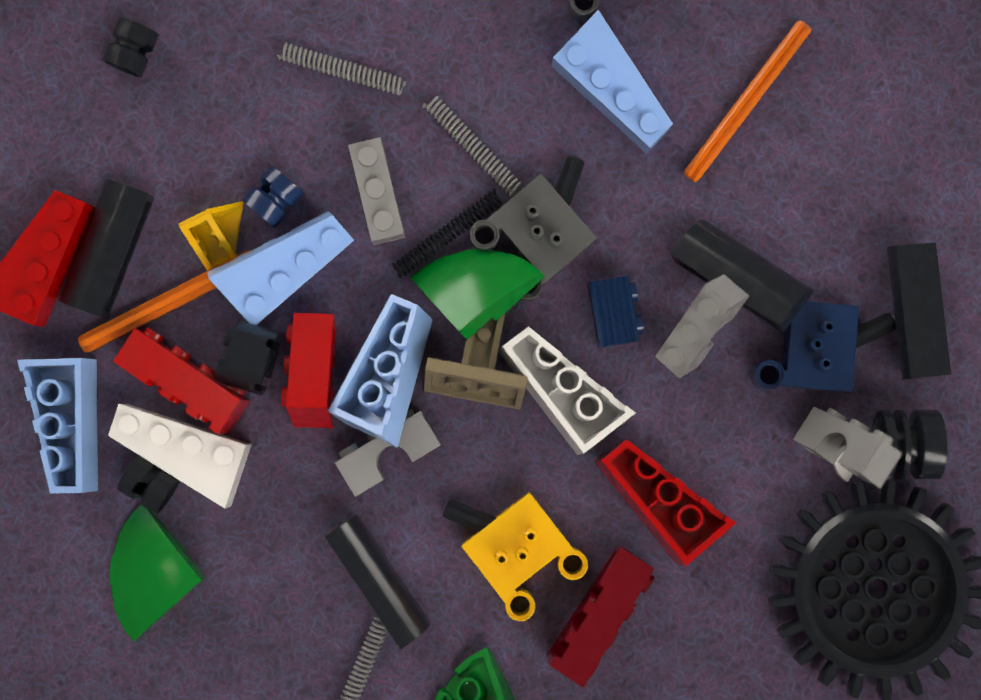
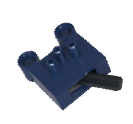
(822, 348)

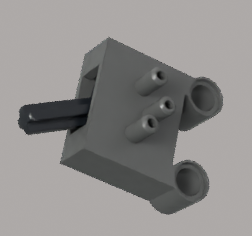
(542, 224)

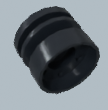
(918, 438)

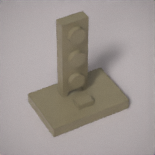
(477, 375)

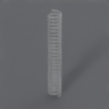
(337, 72)
(475, 155)
(374, 652)

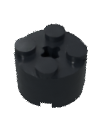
(249, 357)

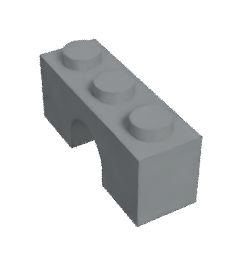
(376, 191)
(692, 336)
(864, 455)
(361, 465)

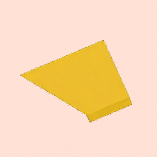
(214, 233)

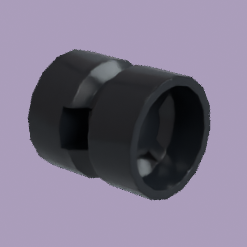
(130, 47)
(148, 483)

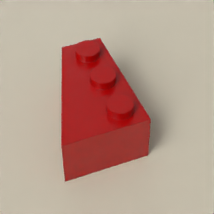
(310, 370)

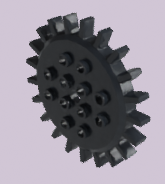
(938, 586)

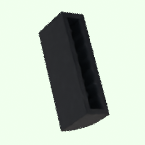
(106, 248)
(771, 291)
(918, 310)
(378, 581)

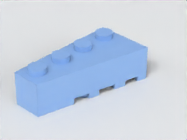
(608, 78)
(274, 271)
(385, 372)
(65, 419)

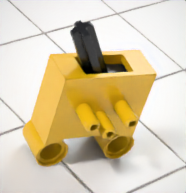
(514, 547)

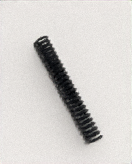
(439, 235)

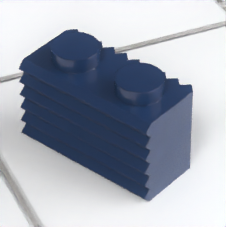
(614, 311)

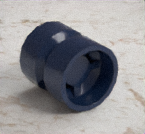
(273, 196)

